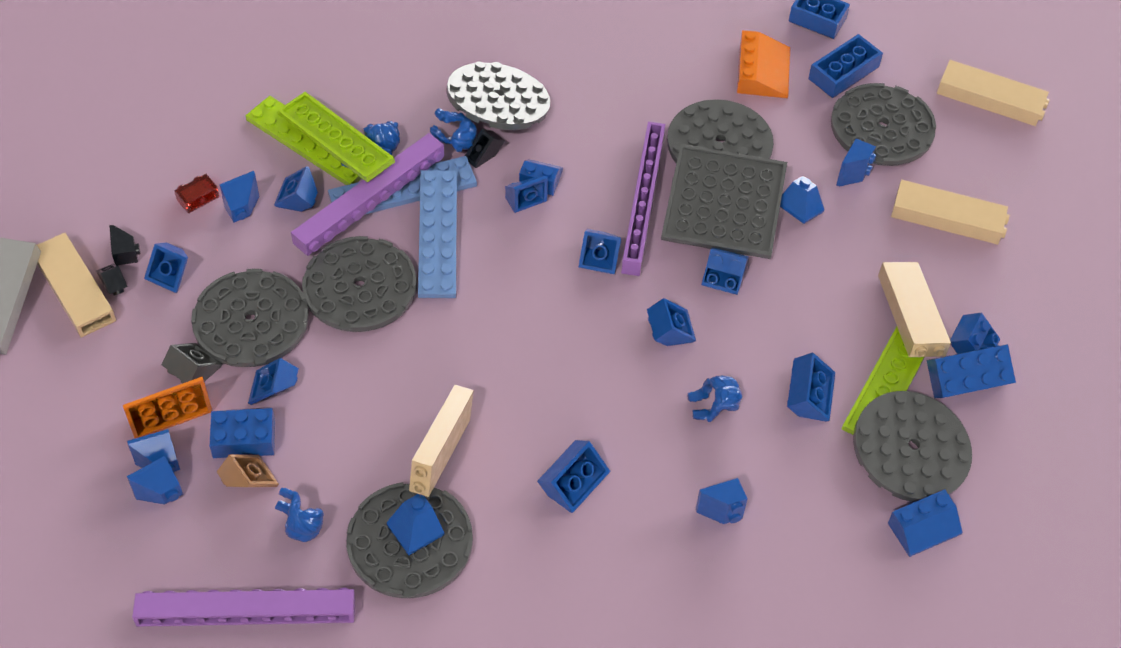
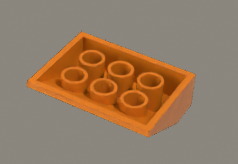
(763, 66)
(168, 408)

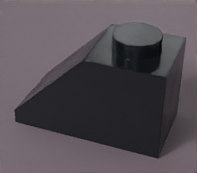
(484, 147)
(123, 246)
(112, 279)

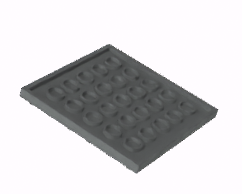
(724, 201)

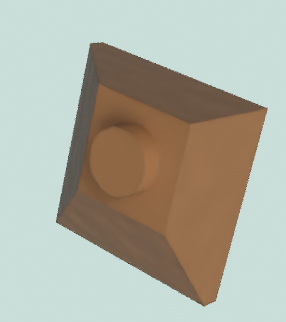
(246, 472)

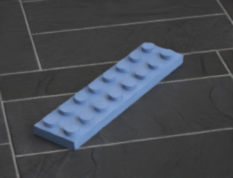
(411, 191)
(437, 234)

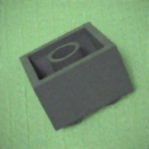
(189, 362)

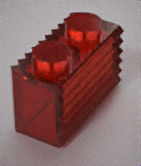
(196, 193)

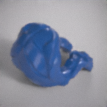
(384, 134)
(463, 137)
(726, 397)
(300, 524)

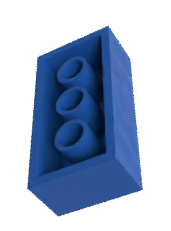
(845, 65)
(971, 371)

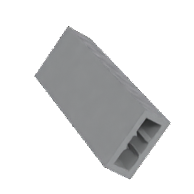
(17, 268)

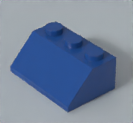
(811, 388)
(574, 475)
(926, 523)

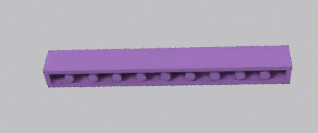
(367, 195)
(643, 199)
(244, 607)

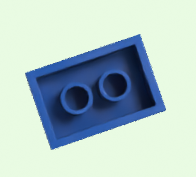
(820, 15)
(242, 432)

